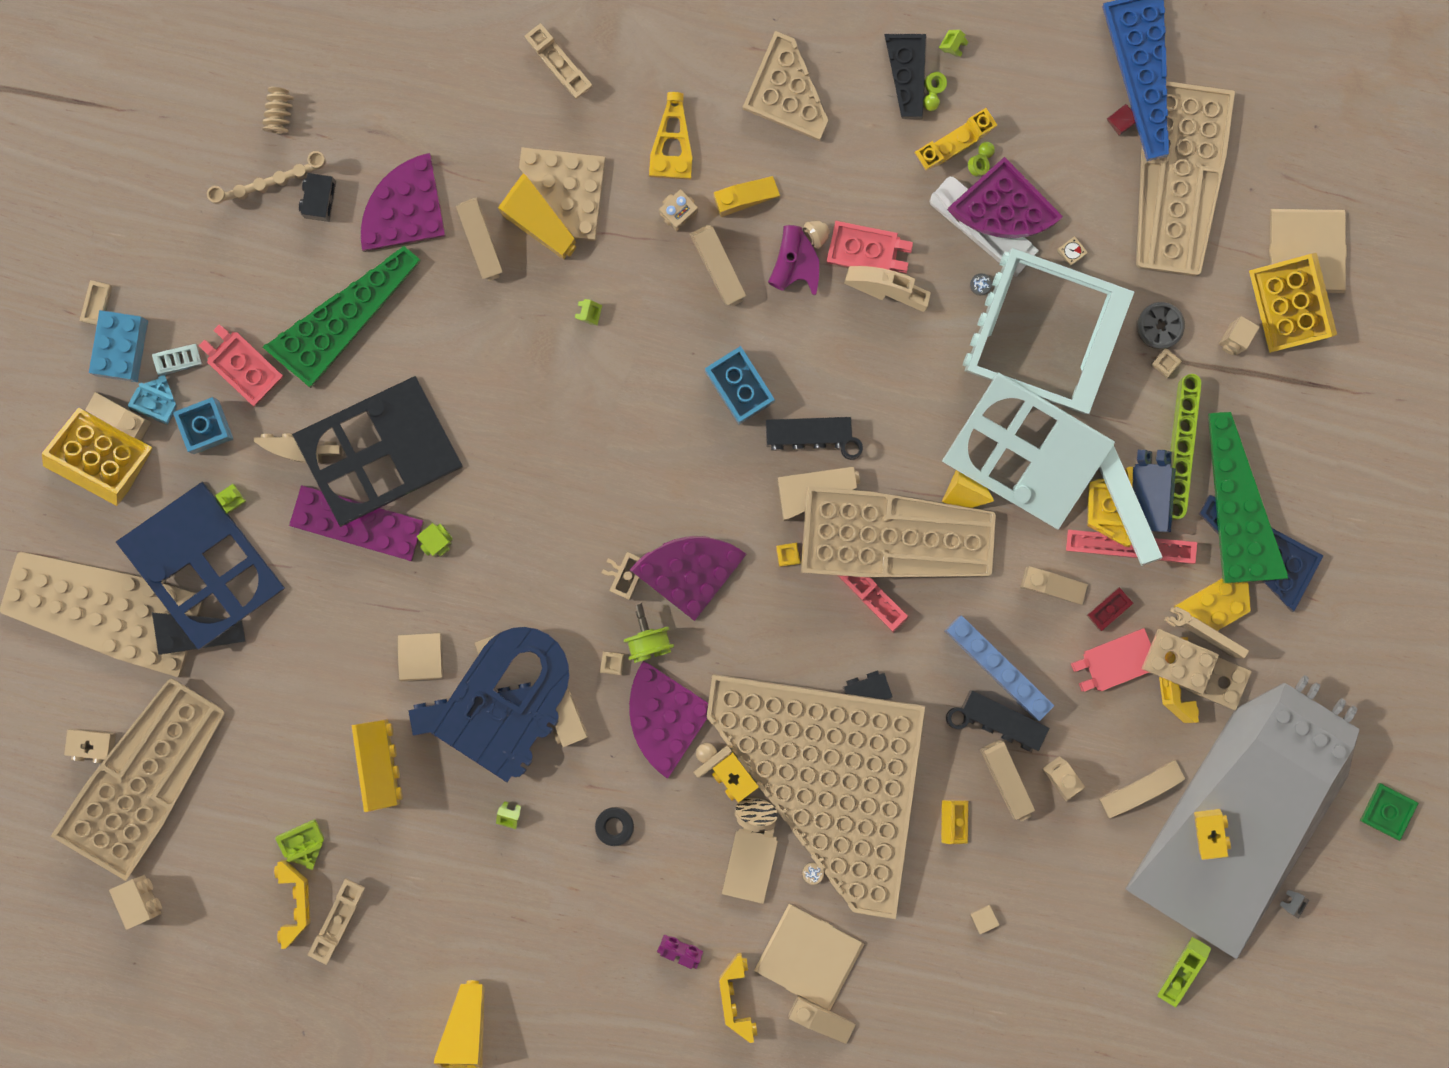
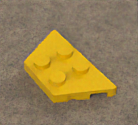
(1103, 513)
(1218, 603)

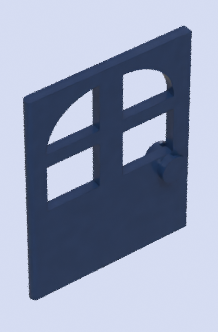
(181, 537)

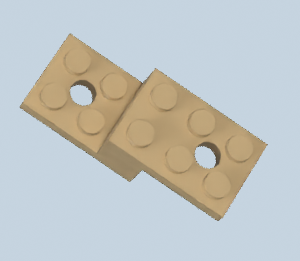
(1196, 669)

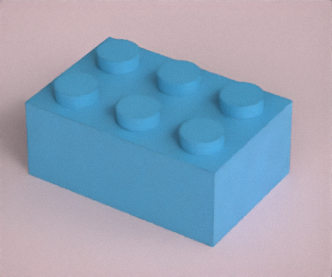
(118, 346)
(739, 385)

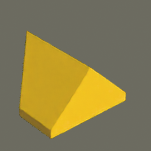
(966, 492)

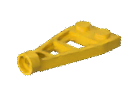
(672, 166)

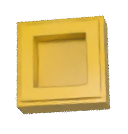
(788, 554)

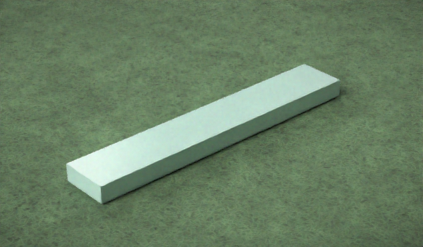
(1129, 509)

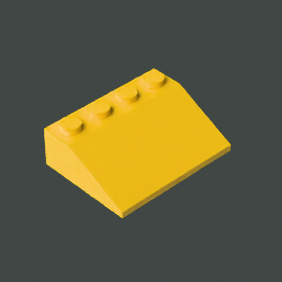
(1293, 302)
(96, 456)
(376, 765)

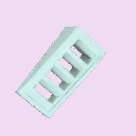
(157, 358)

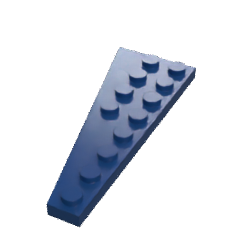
(1139, 45)

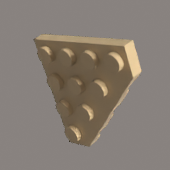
(785, 91)
(569, 185)

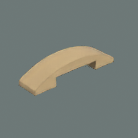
(557, 61)
(1142, 789)
(337, 921)

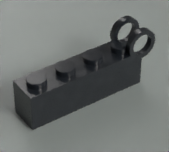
(811, 432)
(1000, 719)

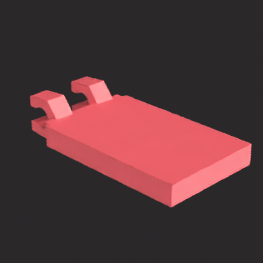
(867, 247)
(242, 366)
(1114, 661)

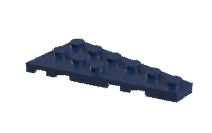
(1298, 560)

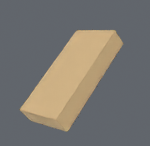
(96, 299)

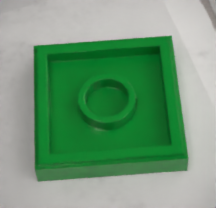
(1389, 811)

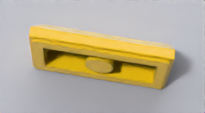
(954, 822)

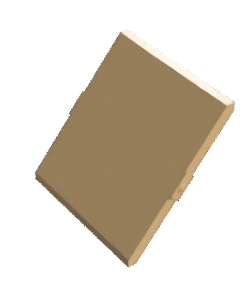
(1308, 232)
(809, 957)

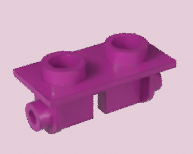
(689, 954)

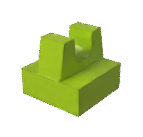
(952, 41)
(590, 312)
(230, 498)
(508, 817)

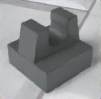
(1297, 904)

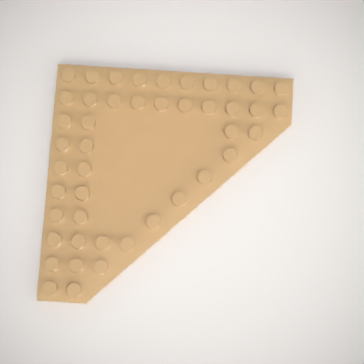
(834, 772)

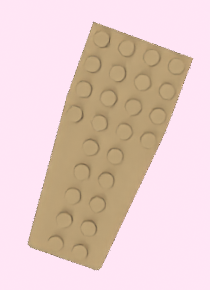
(1182, 189)
(893, 536)
(93, 608)
(140, 780)

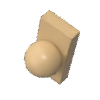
(708, 755)

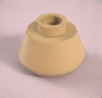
(816, 233)

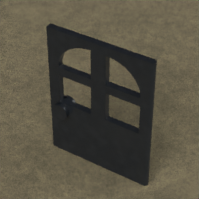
(408, 434)

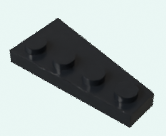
(907, 63)
(172, 639)

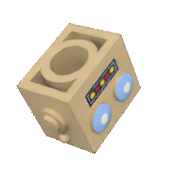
(678, 209)

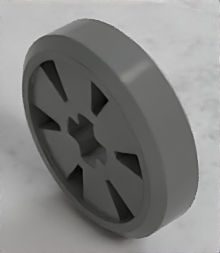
(1149, 320)

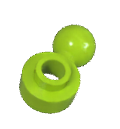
(931, 101)
(979, 164)

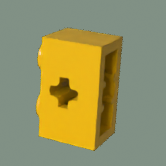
(745, 784)
(1205, 823)

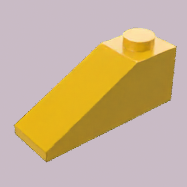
(745, 195)

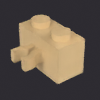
(625, 580)

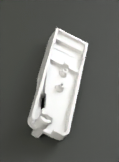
(947, 194)

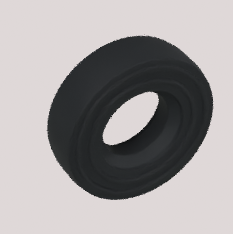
(604, 817)

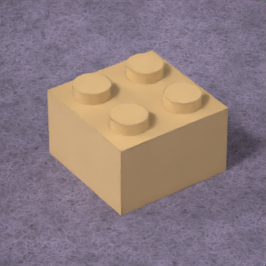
(136, 901)

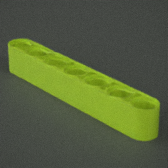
(1188, 438)

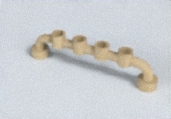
(315, 162)

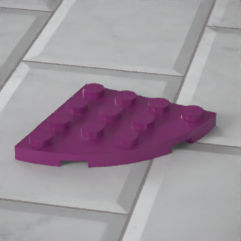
(1004, 205)
(403, 207)
(689, 570)
(664, 717)

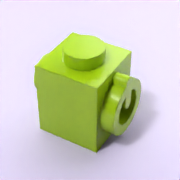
(435, 540)

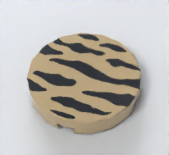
(756, 814)

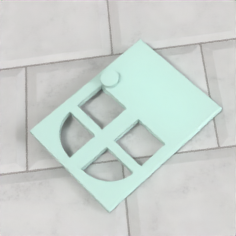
(1056, 469)

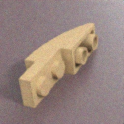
(886, 282)
(287, 447)

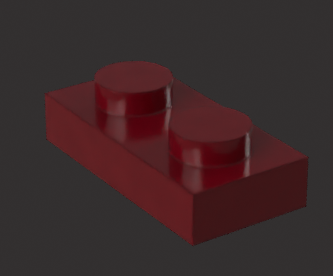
(1109, 609)

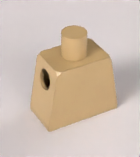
(1063, 778)

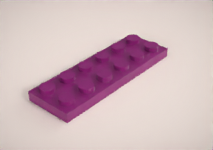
(377, 530)

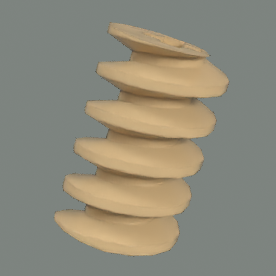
(276, 110)

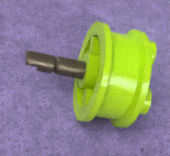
(647, 640)

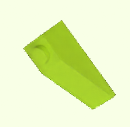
(1184, 971)

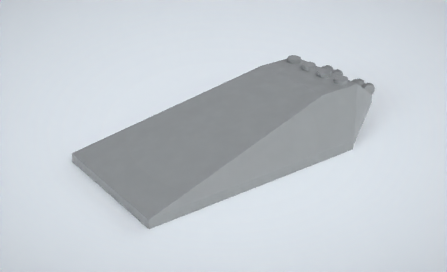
(1274, 782)

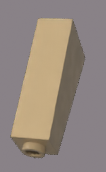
(479, 239)
(718, 265)
(794, 487)
(1007, 780)

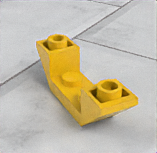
(957, 141)
(1187, 710)
(289, 874)
(742, 1026)

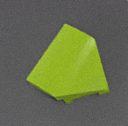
(301, 843)

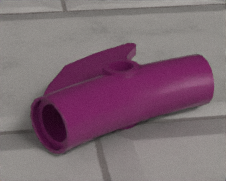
(803, 266)

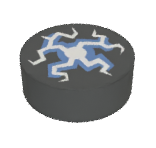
(980, 284)

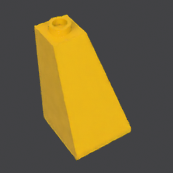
(534, 216)
(463, 1035)

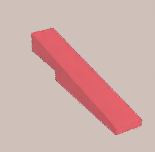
(1097, 543)
(876, 601)

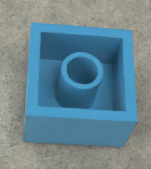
(203, 425)

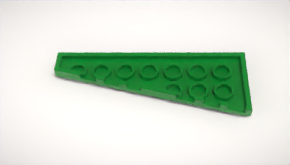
(325, 333)
(1244, 529)

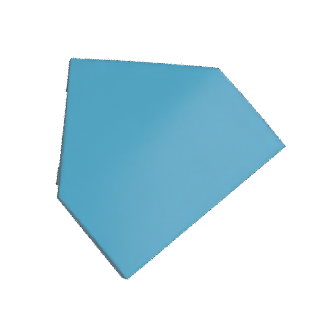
(154, 400)

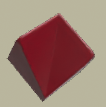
(1122, 119)

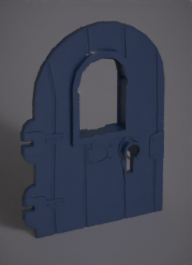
(499, 730)

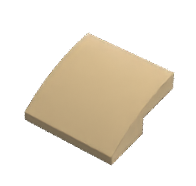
(420, 657)

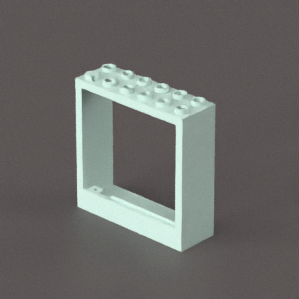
(1099, 347)

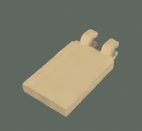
(1205, 632)
(750, 865)

